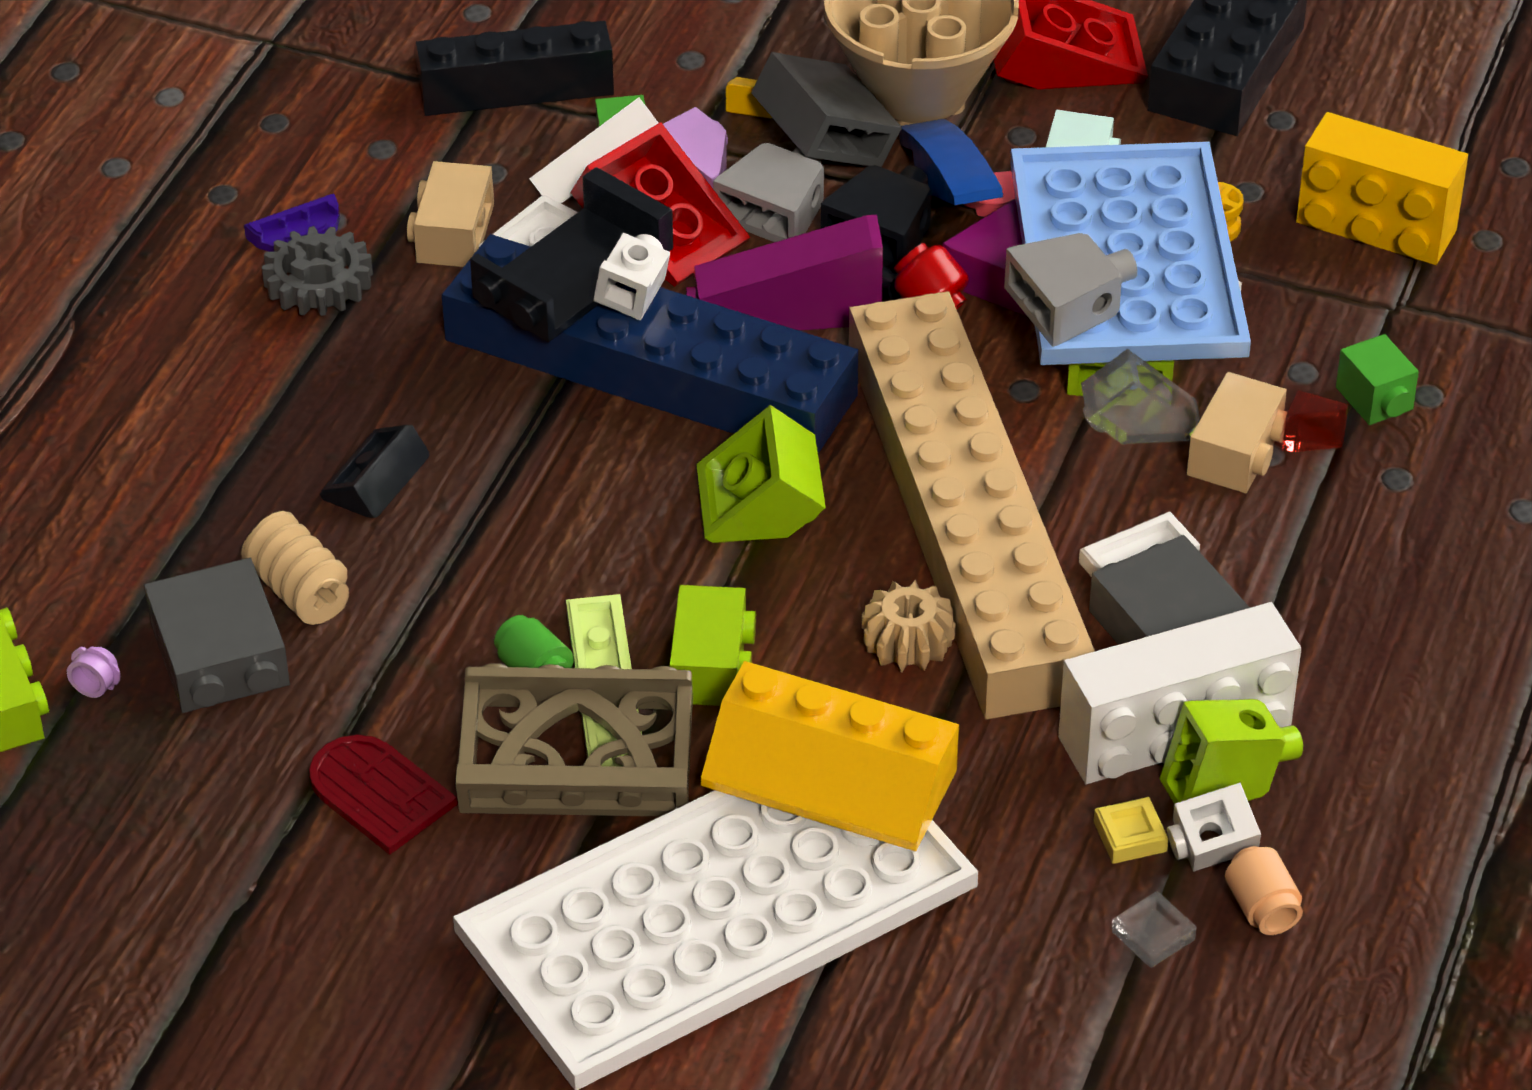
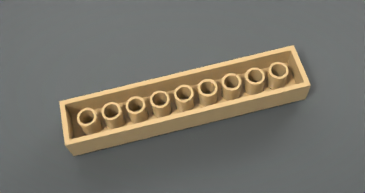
(968, 502)

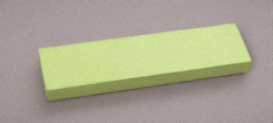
(598, 640)

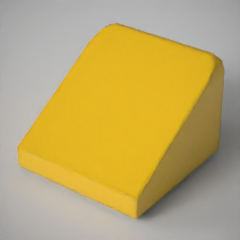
(741, 100)

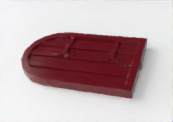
(378, 790)

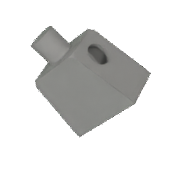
(773, 191)
(1067, 284)

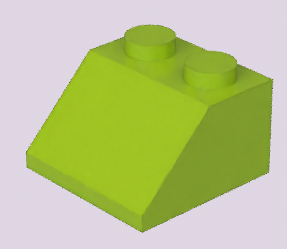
(761, 481)

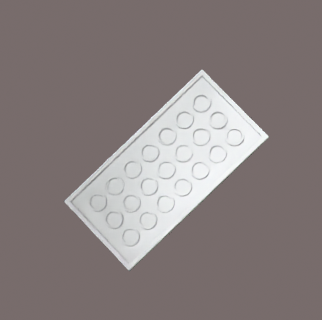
(693, 924)

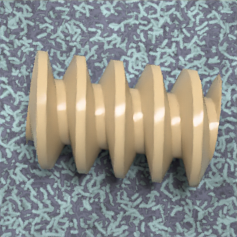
(297, 568)

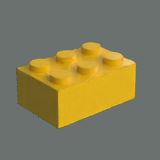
(1381, 188)

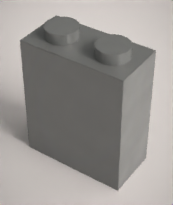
(826, 110)
(1160, 592)
(217, 635)

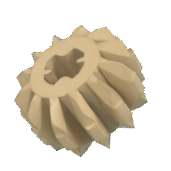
(908, 625)

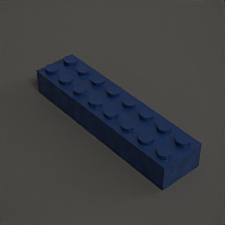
(677, 358)

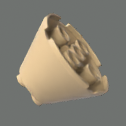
(921, 53)

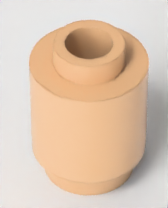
(1264, 890)

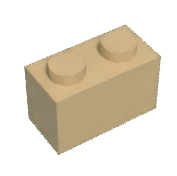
(451, 213)
(1237, 432)

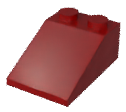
(1071, 46)
(662, 170)

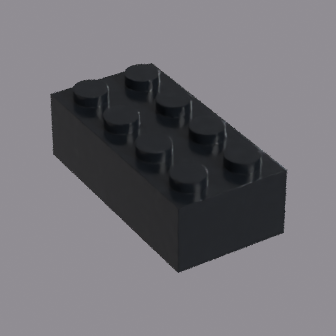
(1223, 60)

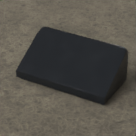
(377, 471)

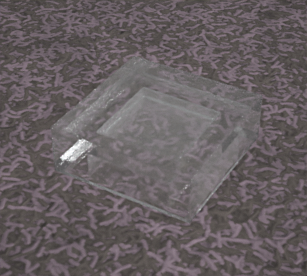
(1154, 929)

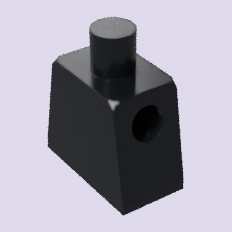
(897, 199)

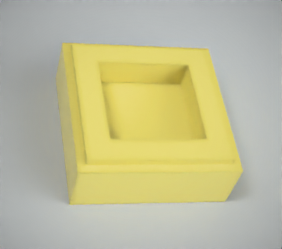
(1130, 830)

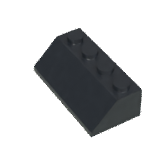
(514, 67)

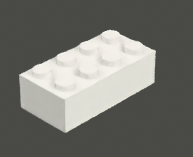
(1128, 697)

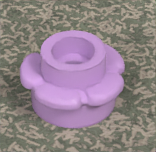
(93, 671)

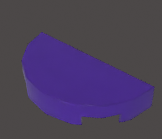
(319, 213)

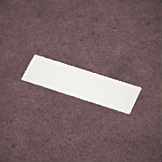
(561, 175)

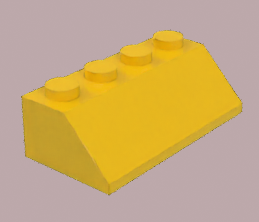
(831, 755)

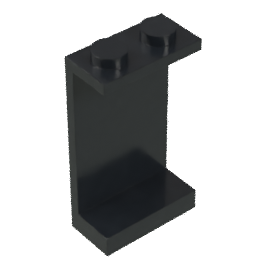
(558, 275)

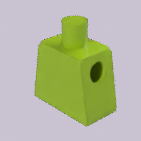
(1224, 746)

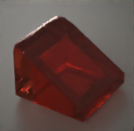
(1314, 423)

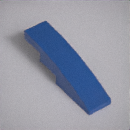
(951, 162)

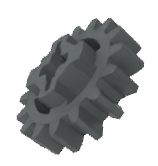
(317, 270)

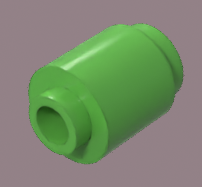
(530, 644)

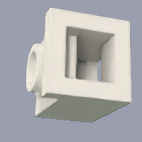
(637, 264)
(1219, 811)

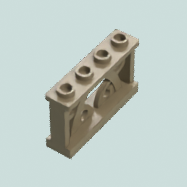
(547, 697)

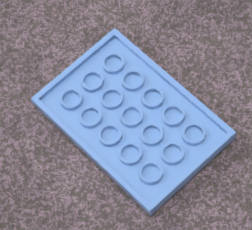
(1170, 216)

